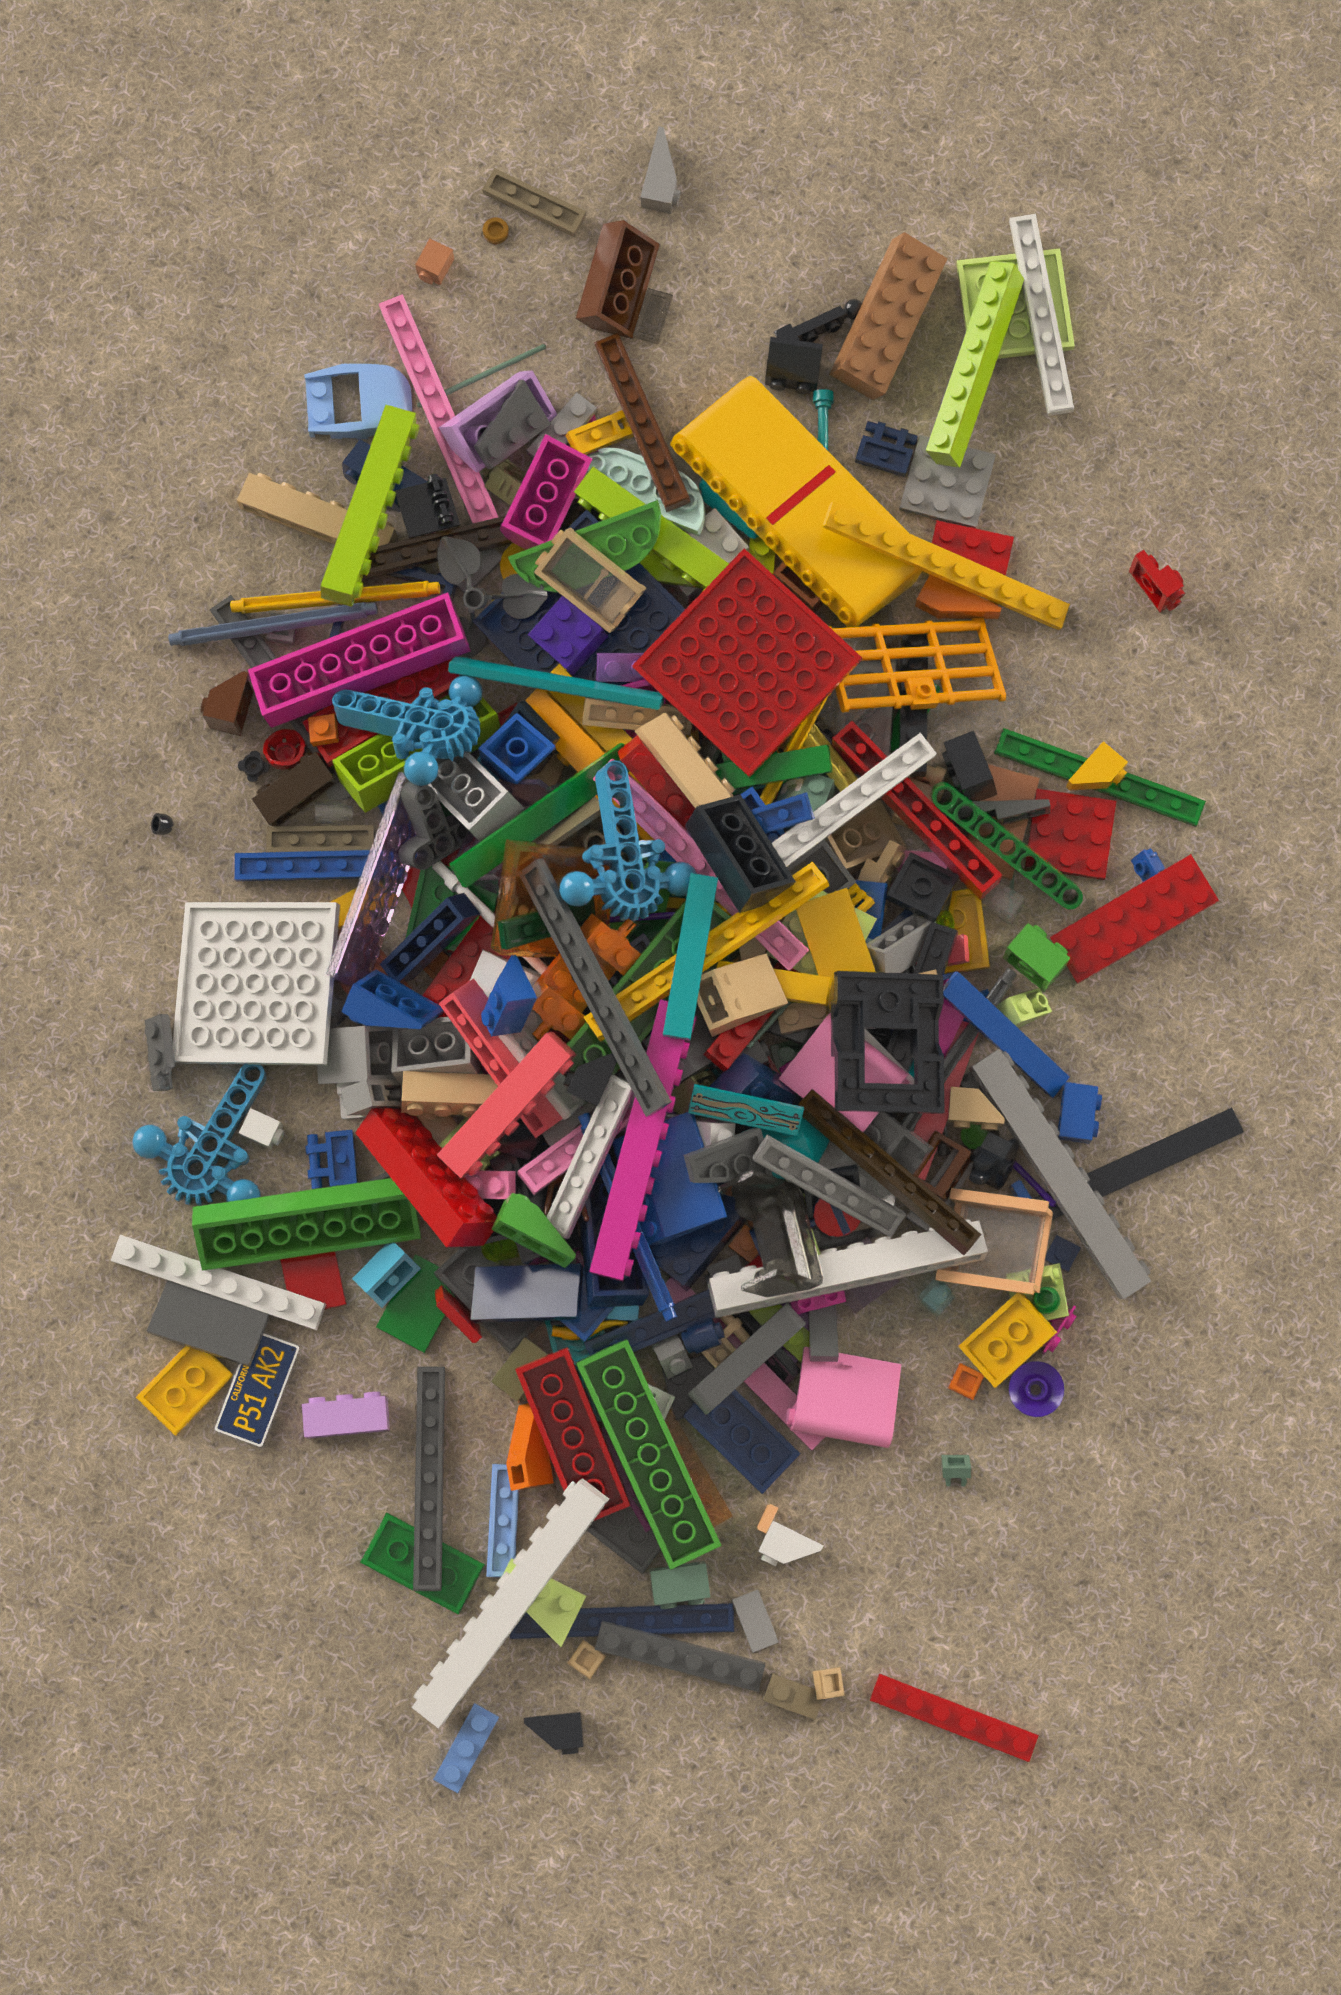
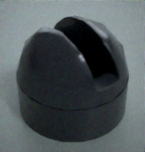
(161, 824)

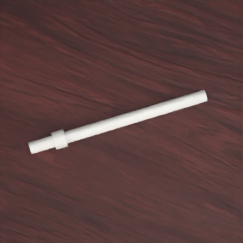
(454, 885)

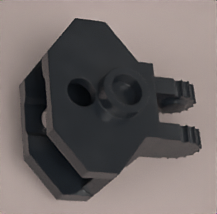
(993, 1160)

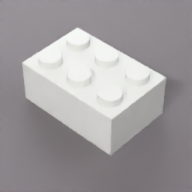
(720, 539)

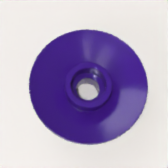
(1046, 1378)

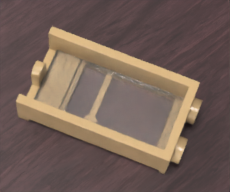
(588, 579)

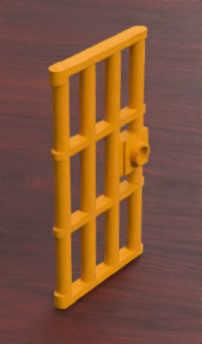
(919, 683)

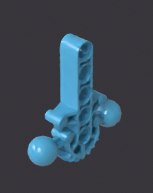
(435, 726)
(638, 902)
(151, 1142)

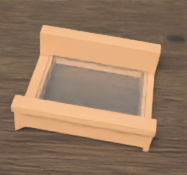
(1015, 1238)

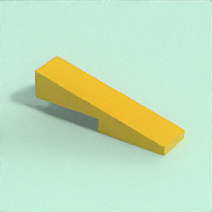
(800, 986)

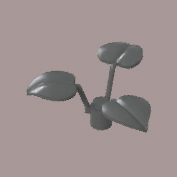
(458, 561)

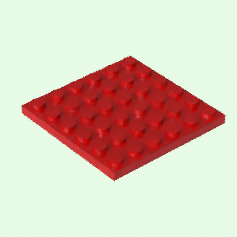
(747, 662)

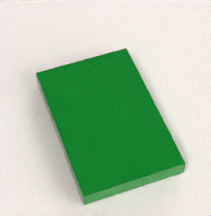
(413, 1309)

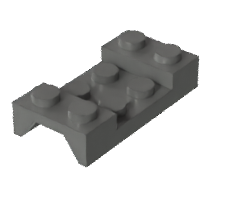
(898, 1141)

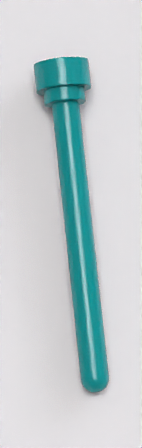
(823, 400)

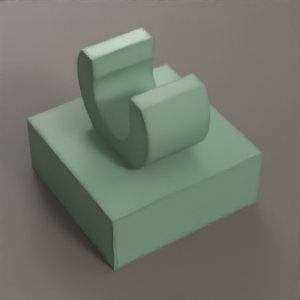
(956, 1467)

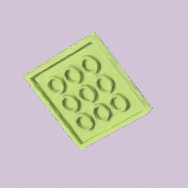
(1018, 336)

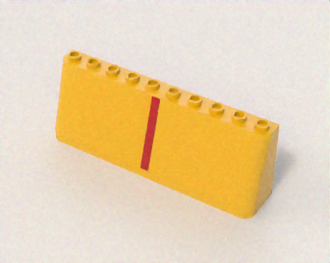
(782, 489)

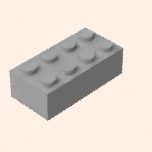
(474, 795)

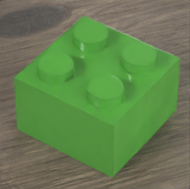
(1036, 956)

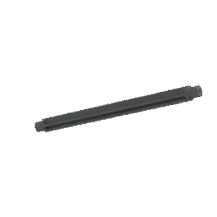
(966, 1038)

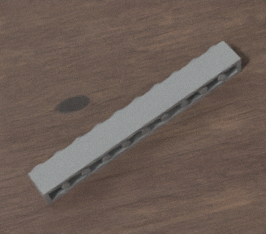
(1060, 1174)

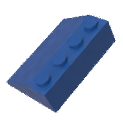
(675, 1202)

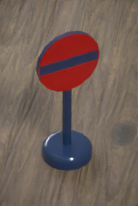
(828, 1219)

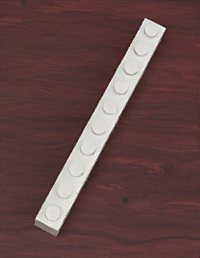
(852, 1268)
(510, 1603)

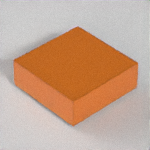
(966, 1381)

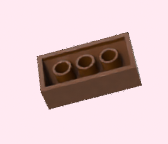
(617, 279)

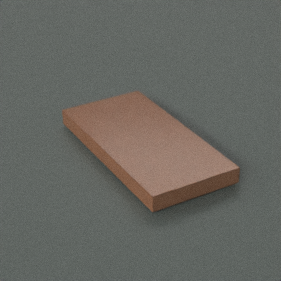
(1009, 786)

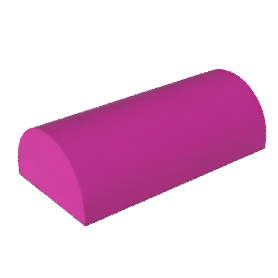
(545, 494)

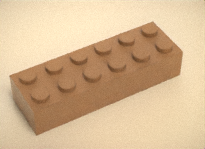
(888, 316)

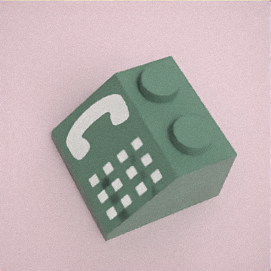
(819, 791)

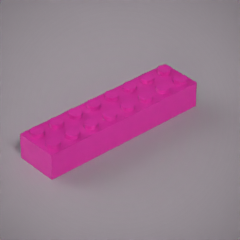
(359, 659)

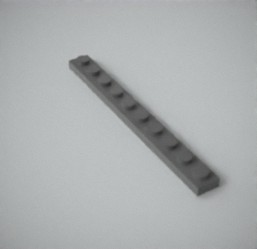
(595, 988)

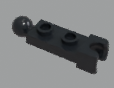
(828, 321)

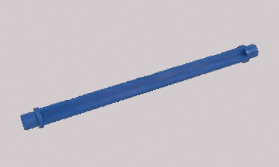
(643, 1252)

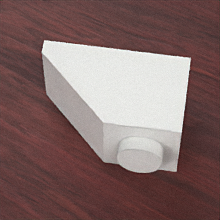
(786, 1545)

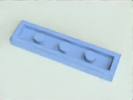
(502, 1522)

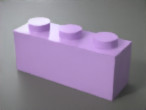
(345, 1415)

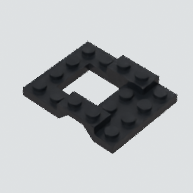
(892, 1003)

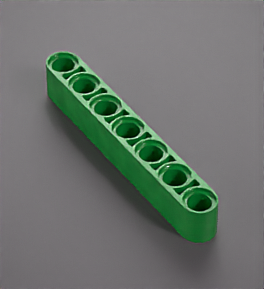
(1012, 857)

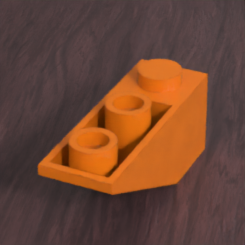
(952, 602)
(528, 1457)

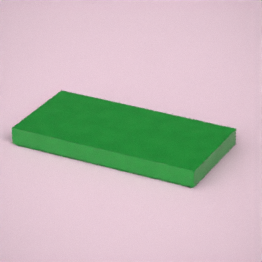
(393, 1556)

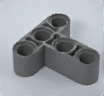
(428, 832)

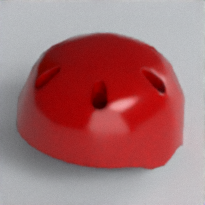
(285, 753)

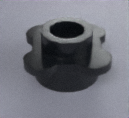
(248, 761)

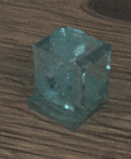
(936, 1297)

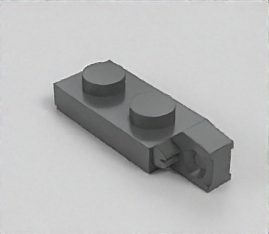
(160, 1051)

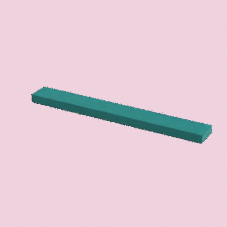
(556, 683)

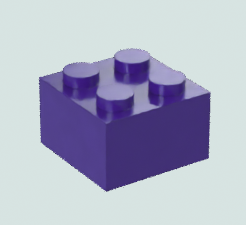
(568, 635)

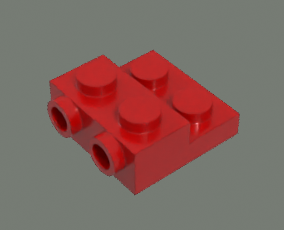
(1161, 586)

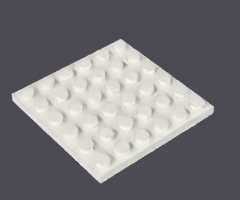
(255, 983)

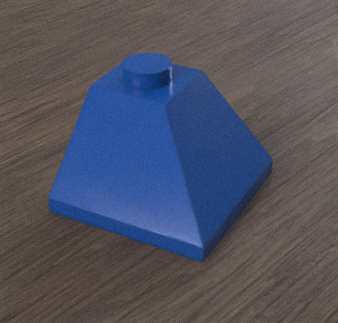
(514, 750)

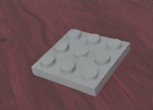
(947, 491)

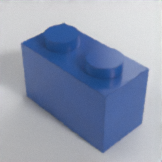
(1078, 1112)

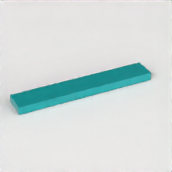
(690, 957)

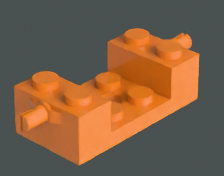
(558, 996)

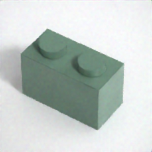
(680, 1584)

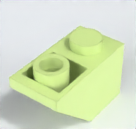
(1025, 1007)

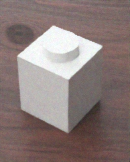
(262, 1129)

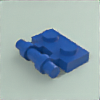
(340, 1157)

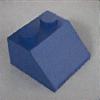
(509, 1001)

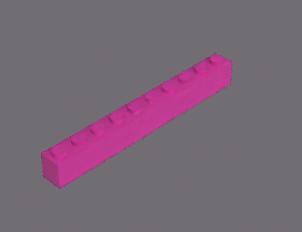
(637, 1159)

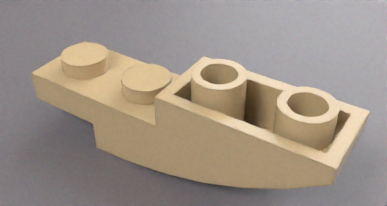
(882, 869)

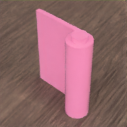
(815, 1070)
(846, 1399)

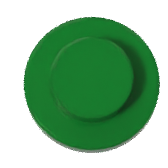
(1047, 1300)

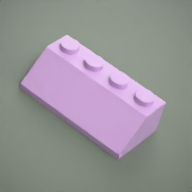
(468, 426)

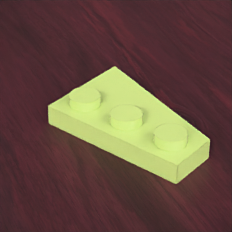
(554, 1608)

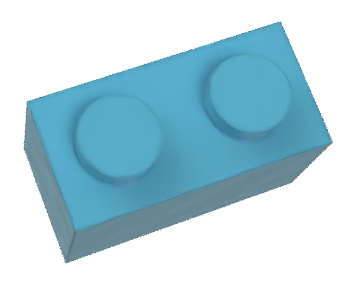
(386, 1273)

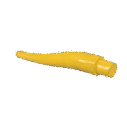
(566, 1334)

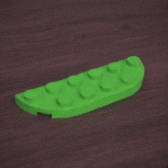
(622, 539)

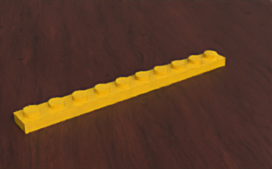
(945, 565)
(721, 942)

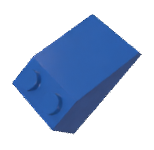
(387, 1003)

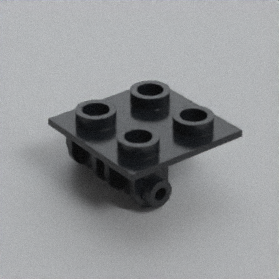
(427, 507)

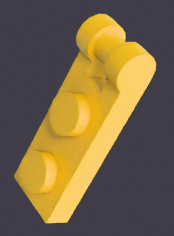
(599, 433)

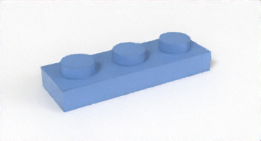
(466, 1748)

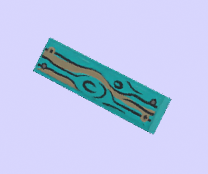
(745, 1109)

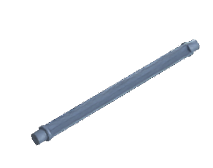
(272, 623)

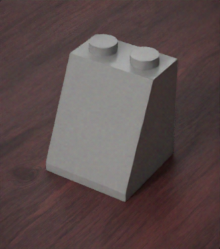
(358, 1055)

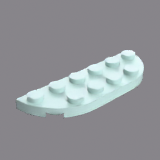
(632, 474)

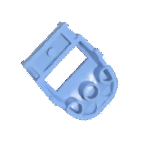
(378, 387)

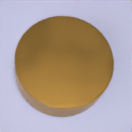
(495, 230)

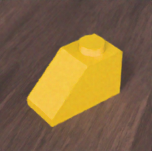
(1099, 770)

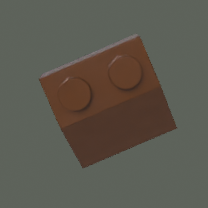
(228, 704)

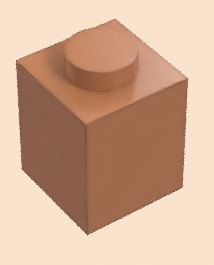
(434, 262)

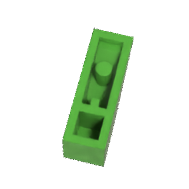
(529, 1227)

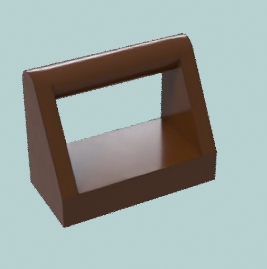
(954, 1171)

